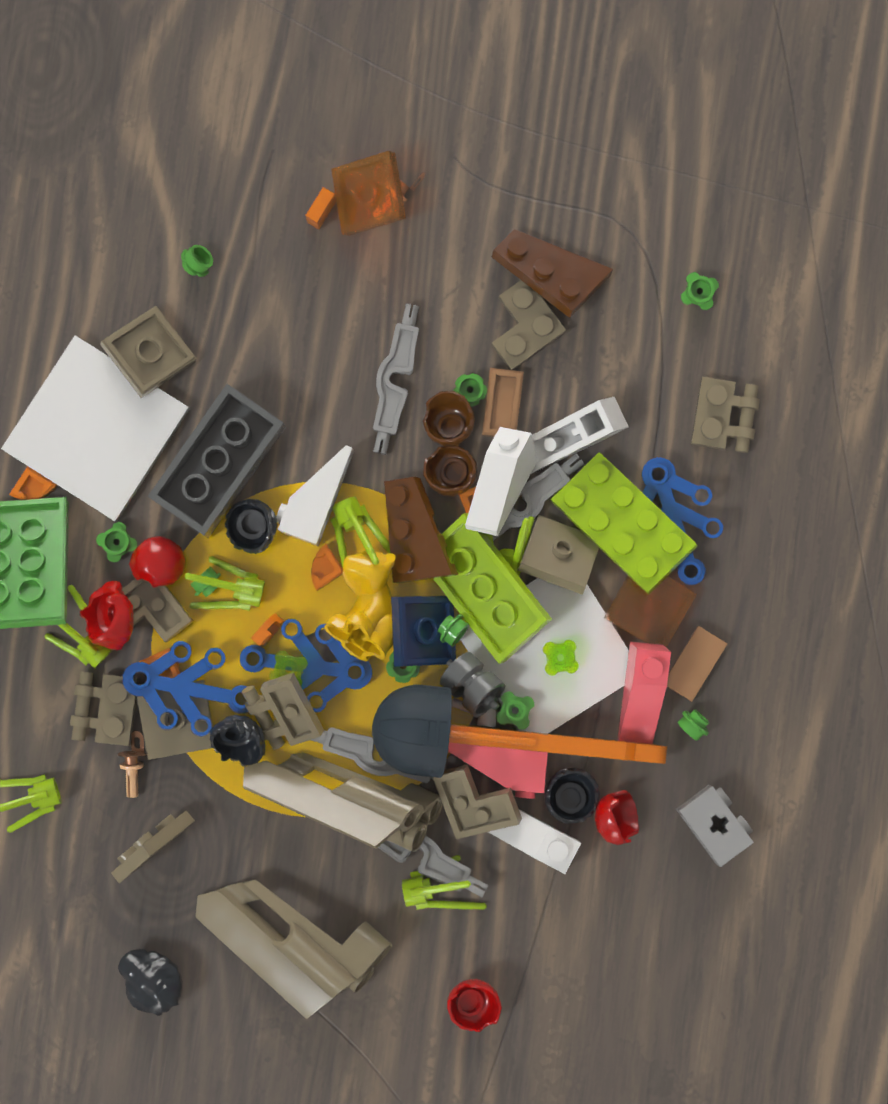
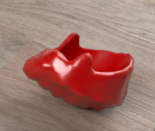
(109, 616)

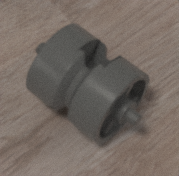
(477, 688)

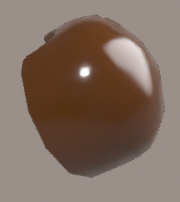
(448, 418)
(450, 470)

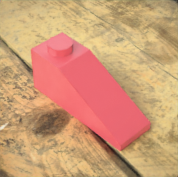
(643, 691)
(512, 768)

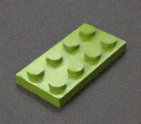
(624, 523)
(489, 593)

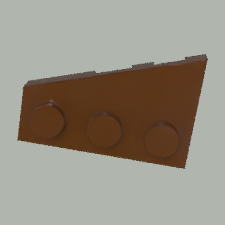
(551, 271)
(414, 534)

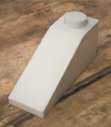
(578, 432)
(501, 480)
(312, 504)
(541, 841)

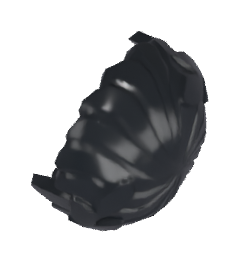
(251, 525)
(238, 739)
(572, 795)

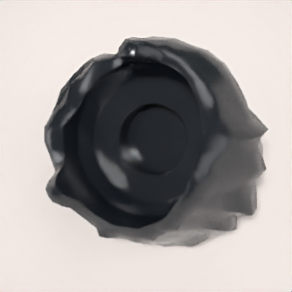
(150, 981)

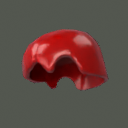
(158, 561)
(617, 817)
(474, 1005)

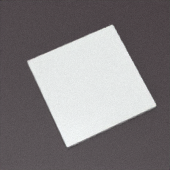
(94, 430)
(565, 695)

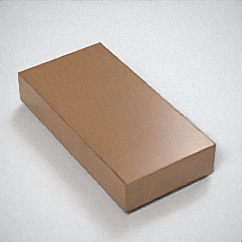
(502, 400)
(695, 663)

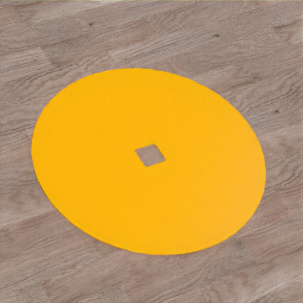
(291, 595)

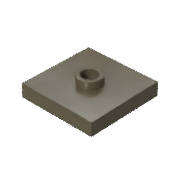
(148, 351)
(559, 555)
(178, 740)

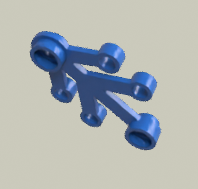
(676, 511)
(316, 664)
(181, 687)

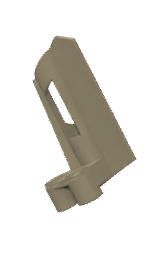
(357, 808)
(305, 966)

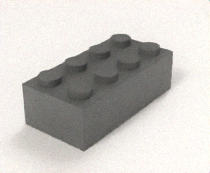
(217, 461)

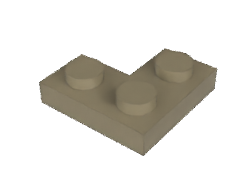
(534, 329)
(158, 607)
(471, 812)
(149, 845)

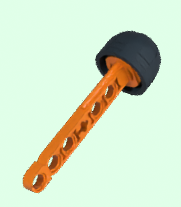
(416, 729)

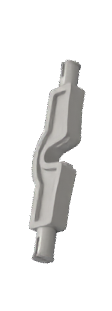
(399, 361)
(539, 490)
(360, 750)
(436, 865)

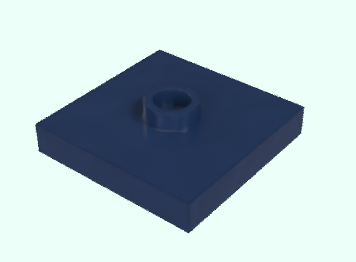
(416, 630)

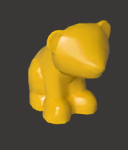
(368, 624)

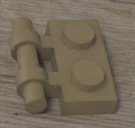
(714, 412)
(290, 707)
(114, 714)

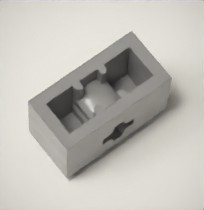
(720, 845)

